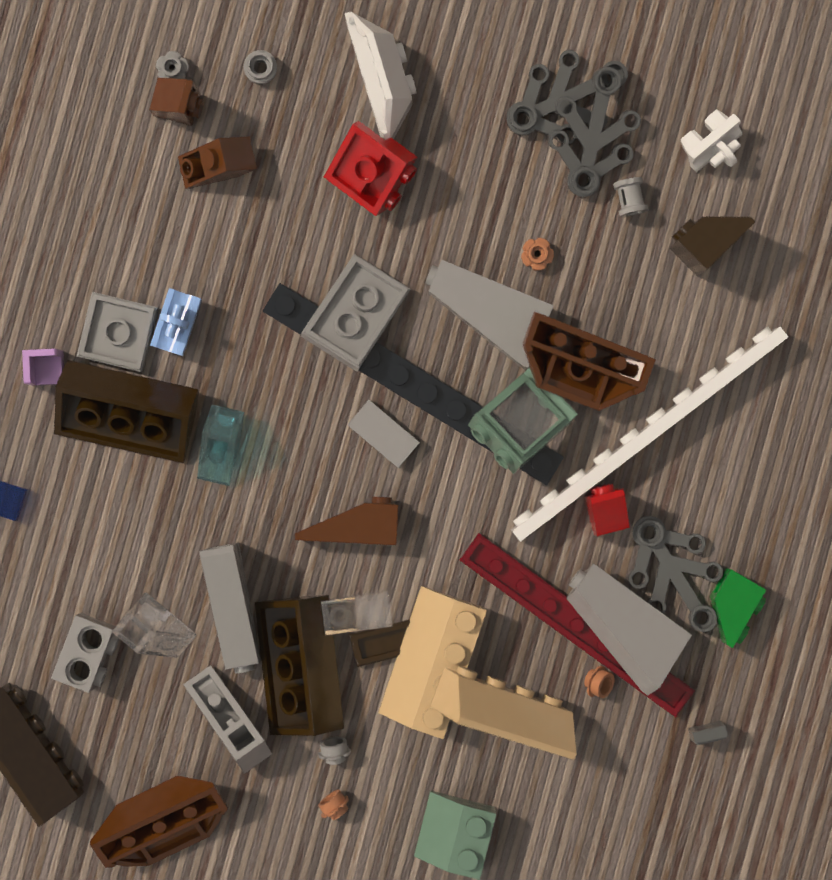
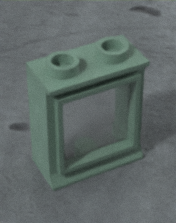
(520, 422)

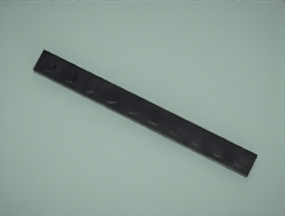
(408, 381)

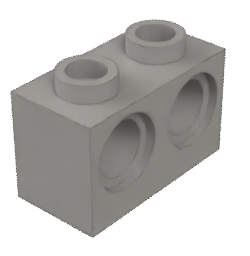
(78, 649)

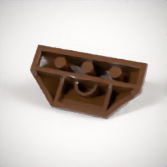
(582, 364)
(159, 822)

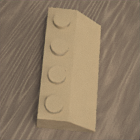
(438, 636)
(506, 711)

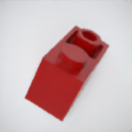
(607, 509)

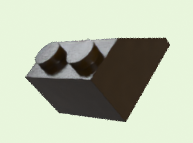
(707, 240)

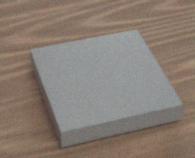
(117, 332)

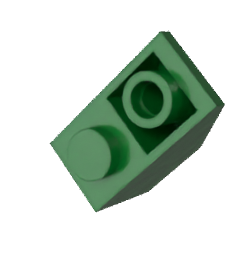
(734, 603)

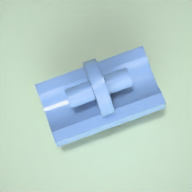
(176, 322)

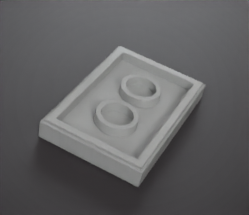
(355, 312)

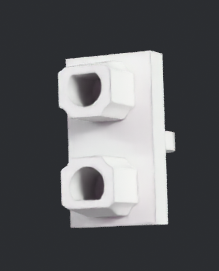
(715, 147)

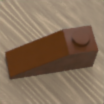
(362, 524)

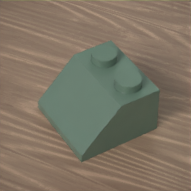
(455, 834)

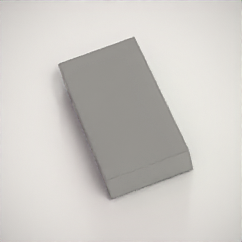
(383, 433)

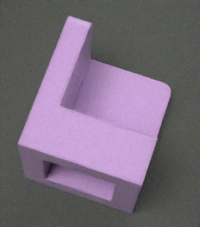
(42, 366)

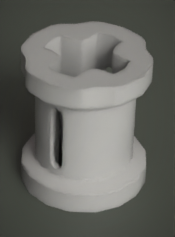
(630, 196)

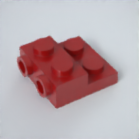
(371, 169)

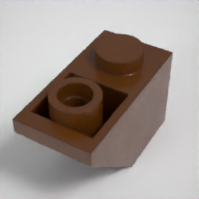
(176, 100)
(217, 161)

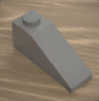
(227, 719)

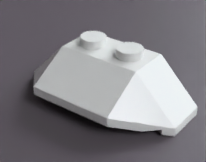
(382, 73)

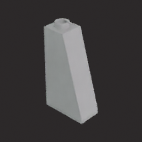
(487, 307)
(231, 606)
(628, 626)

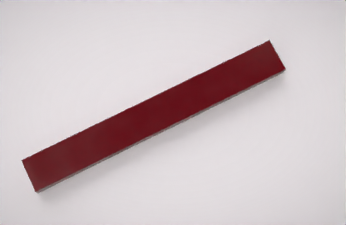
(559, 614)

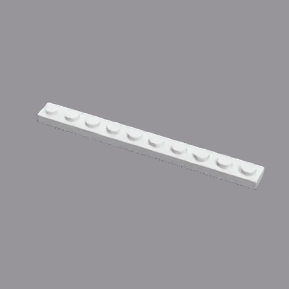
(658, 423)

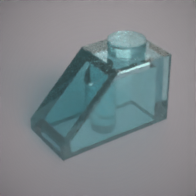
(220, 444)

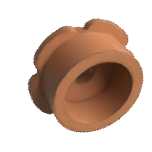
(528, 257)
(599, 682)
(334, 805)

